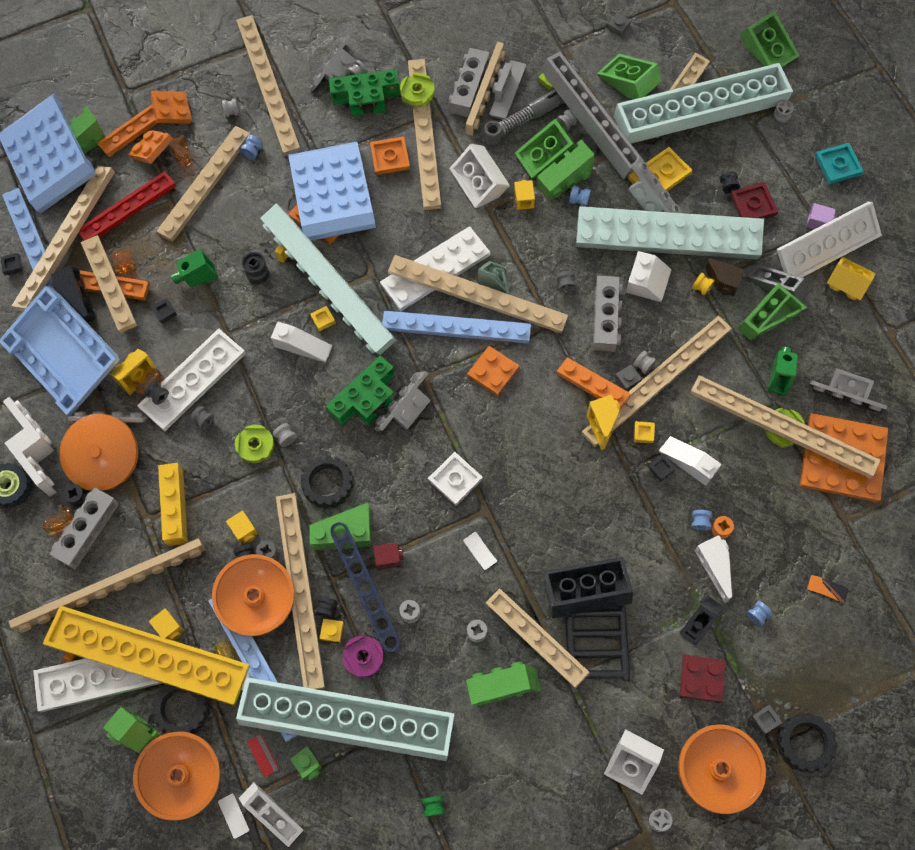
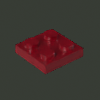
(754, 202)
(702, 678)

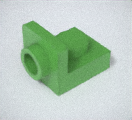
(306, 764)

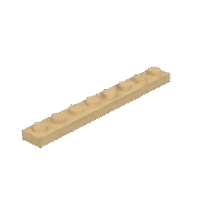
(203, 184)

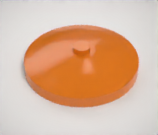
(99, 452)
(253, 595)
(722, 769)
(176, 775)

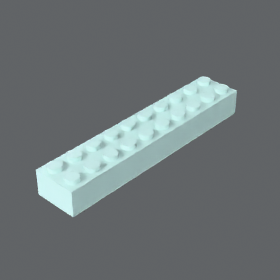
(702, 103)
(670, 233)
(345, 719)

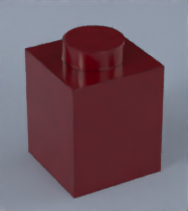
(388, 556)

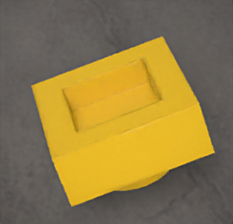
(280, 253)
(322, 318)
(644, 432)
(331, 630)

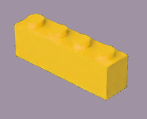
(172, 504)

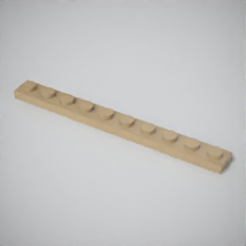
(268, 86)
(425, 146)
(63, 238)
(478, 294)
(668, 371)
(785, 427)
(102, 588)
(302, 607)

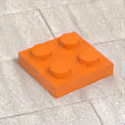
(170, 107)
(150, 146)
(390, 155)
(493, 371)

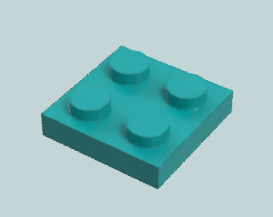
(839, 163)

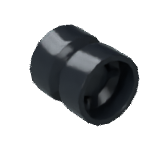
(255, 267)

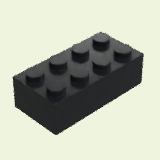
(588, 587)

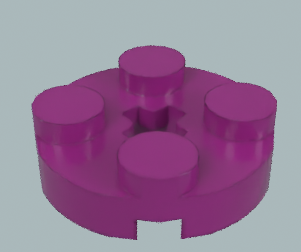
(374, 660)

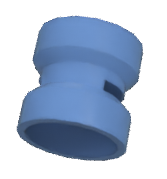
(251, 147)
(580, 196)

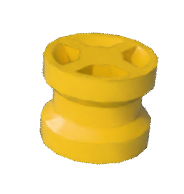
(703, 284)

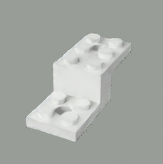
(30, 446)

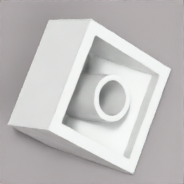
(648, 277)
(634, 762)

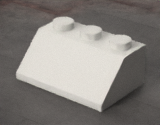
(479, 175)

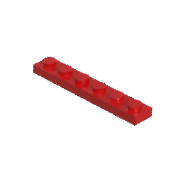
(127, 206)

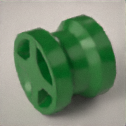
(433, 806)

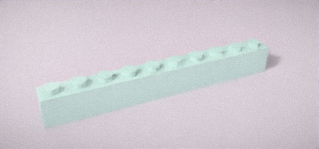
(328, 279)

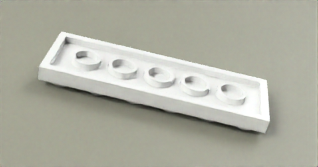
(830, 241)
(451, 256)
(193, 378)
(82, 682)

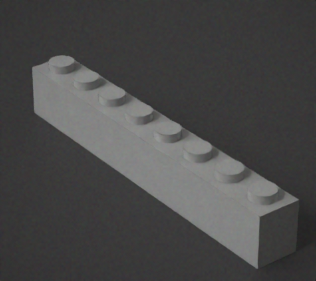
(590, 114)

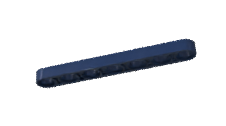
(365, 576)

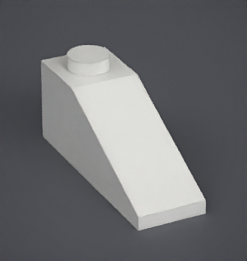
(299, 342)
(691, 460)
(716, 561)
(270, 814)

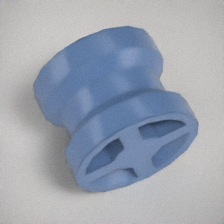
(702, 520)
(759, 614)

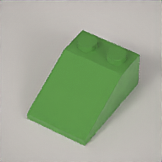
(769, 41)
(631, 76)
(545, 148)

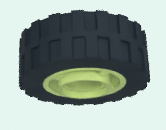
(19, 487)

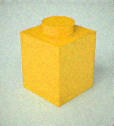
(524, 194)
(242, 528)
(166, 625)

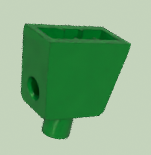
(195, 269)
(784, 364)

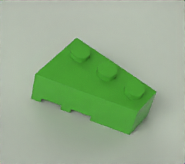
(87, 130)
(567, 173)
(771, 312)
(358, 522)
(503, 684)
(130, 730)

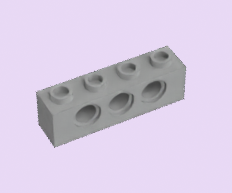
(469, 81)
(607, 340)
(84, 539)

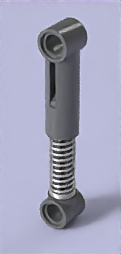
(533, 110)

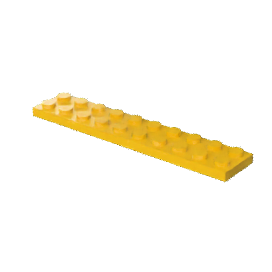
(147, 655)

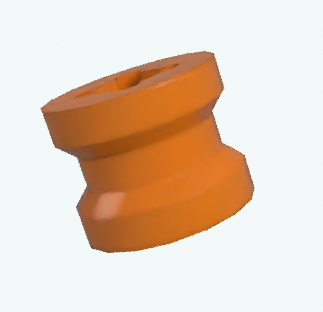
(720, 530)

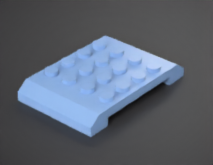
(46, 154)
(331, 191)
(59, 349)

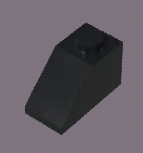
(702, 620)

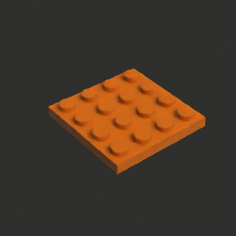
(825, 476)

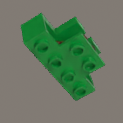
(365, 89)
(364, 394)

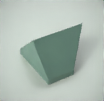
(494, 277)

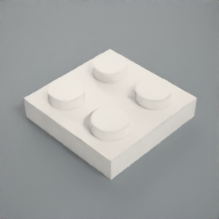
(455, 479)

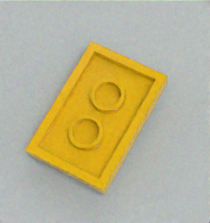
(667, 168)

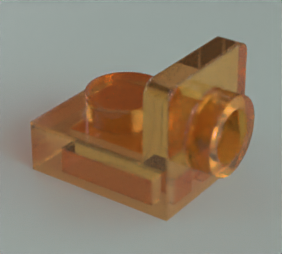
(179, 150)
(122, 261)
(154, 375)
(58, 523)

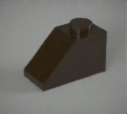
(725, 275)

